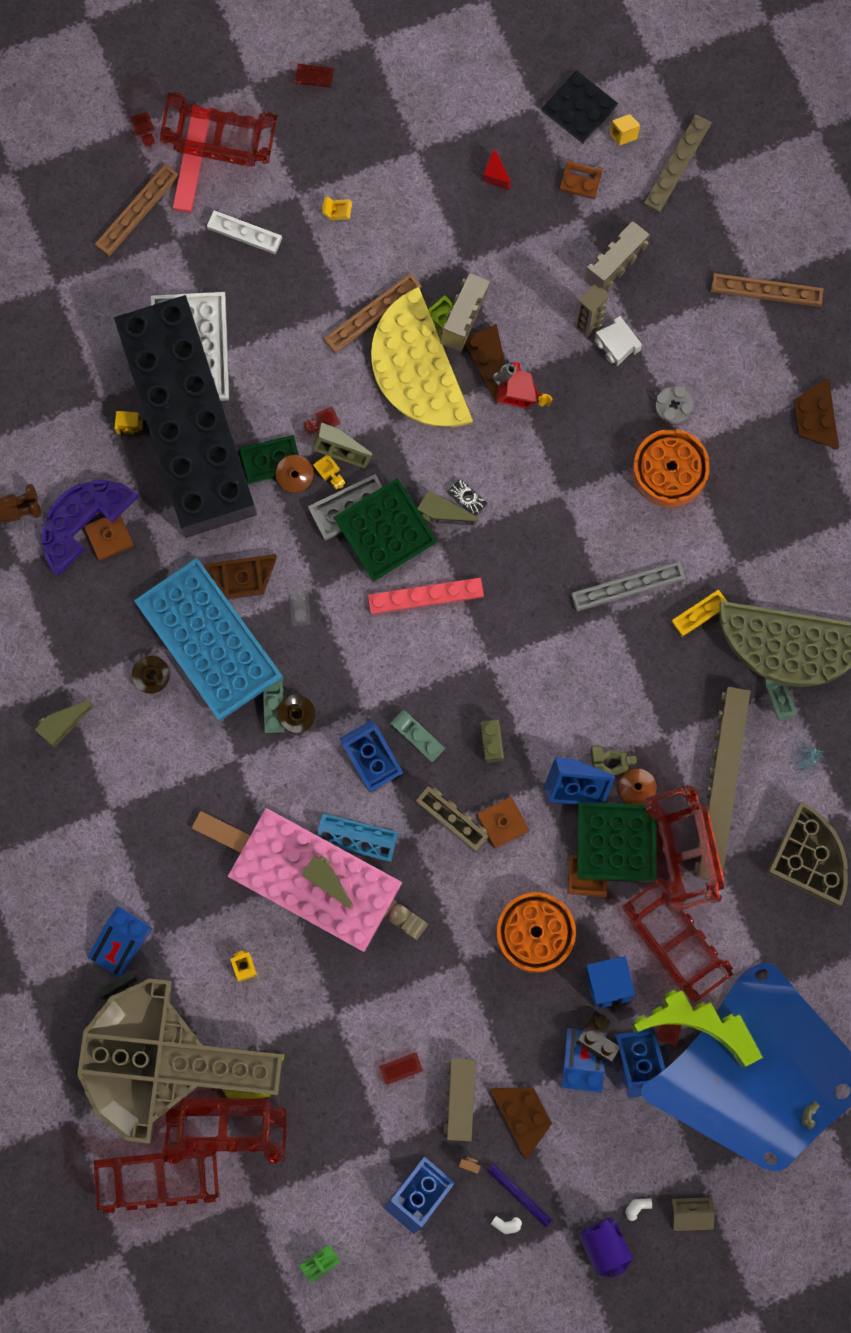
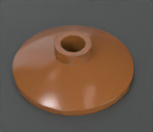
(298, 464)
(629, 793)

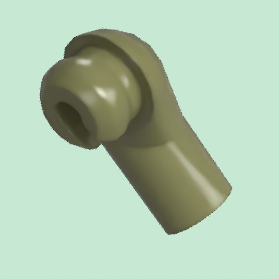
(806, 1119)

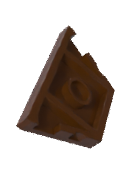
(816, 415)
(242, 576)
(523, 1115)

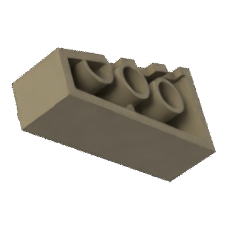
(617, 257)

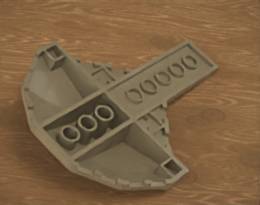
(146, 1059)

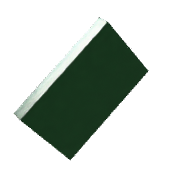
(263, 458)

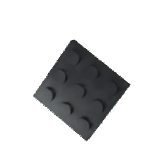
(579, 106)

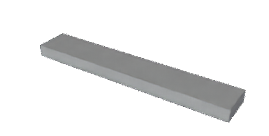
(628, 586)

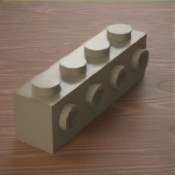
(591, 311)
(451, 819)
(460, 1099)

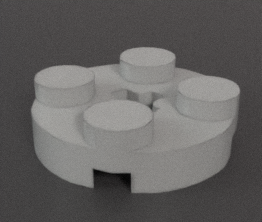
(669, 414)

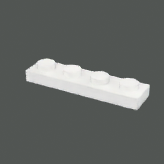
(244, 232)

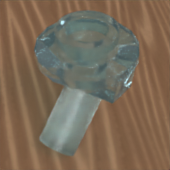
(814, 756)

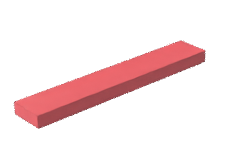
(190, 168)

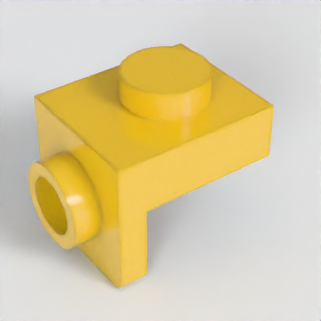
(336, 208)

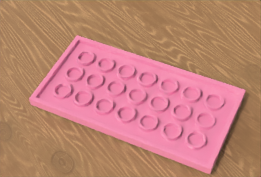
(274, 865)

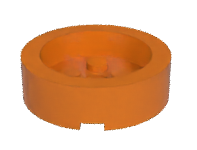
(665, 486)
(515, 936)

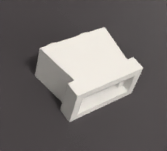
(617, 341)

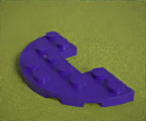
(74, 511)

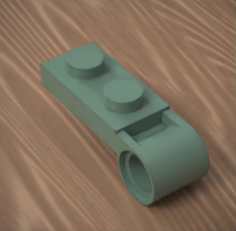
(272, 698)
(780, 700)
(417, 736)

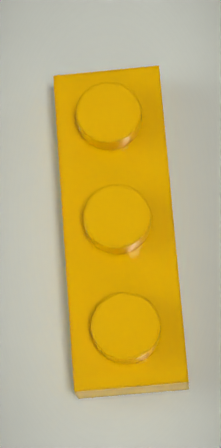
(698, 613)

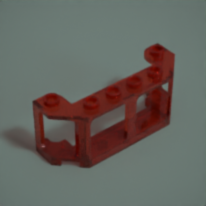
(215, 151)
(676, 900)
(660, 952)
(225, 1107)
(118, 1163)

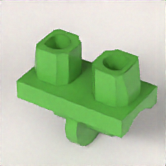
(319, 1263)

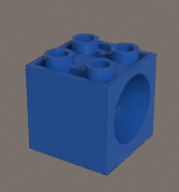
(610, 982)

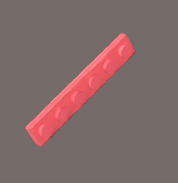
(425, 596)

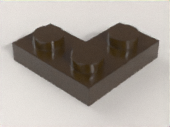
(593, 1039)

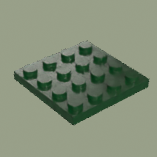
(385, 529)
(616, 843)

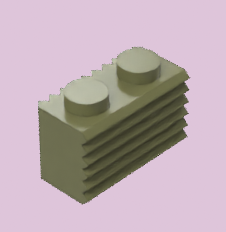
(491, 741)

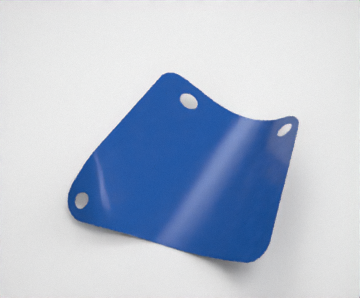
(760, 1104)

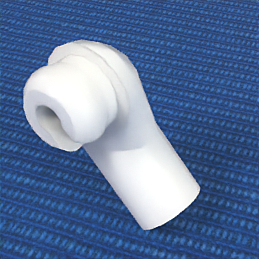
(636, 1206)
(507, 1227)

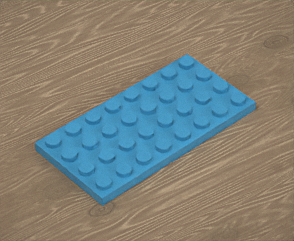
(208, 639)

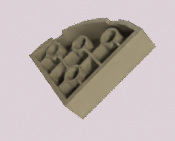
(811, 857)

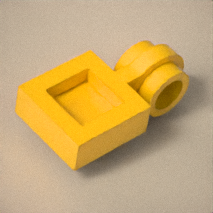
(328, 468)

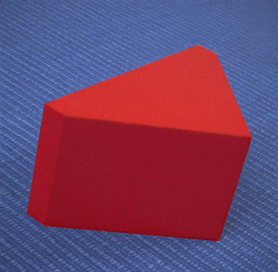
(496, 173)

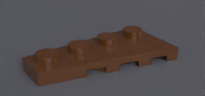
(487, 355)

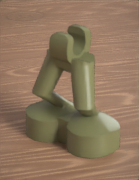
(599, 756)

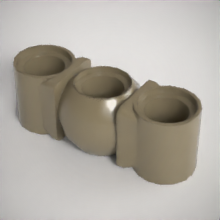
(405, 920)

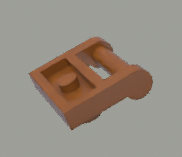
(578, 184)

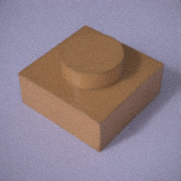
(470, 1164)

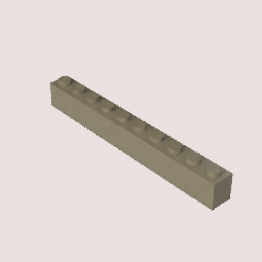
(725, 770)

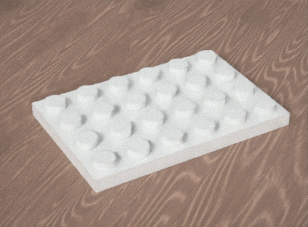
(210, 320)

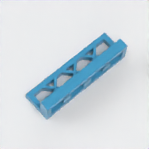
(358, 833)

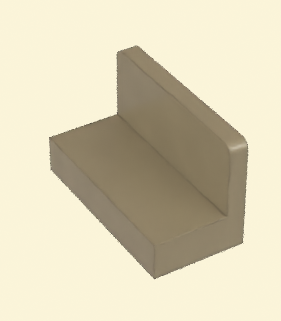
(693, 1214)

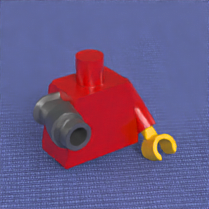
(518, 388)

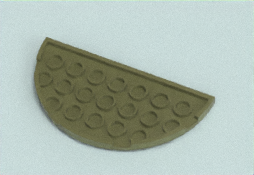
(787, 645)

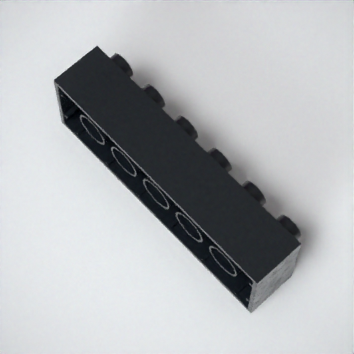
(185, 416)

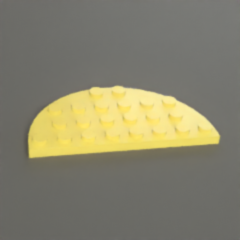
(414, 365)

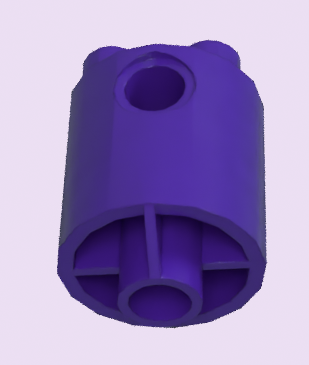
(606, 1248)

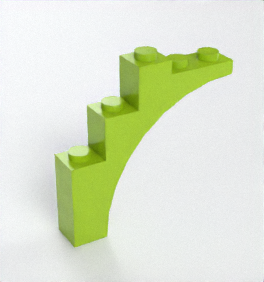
(730, 1033)

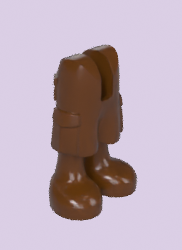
(9, 505)

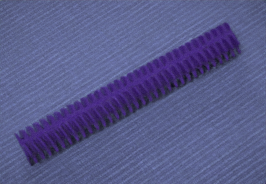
(516, 1191)

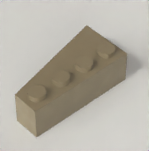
(464, 312)

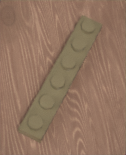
(677, 164)

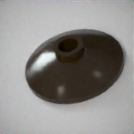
(149, 665)
(305, 712)

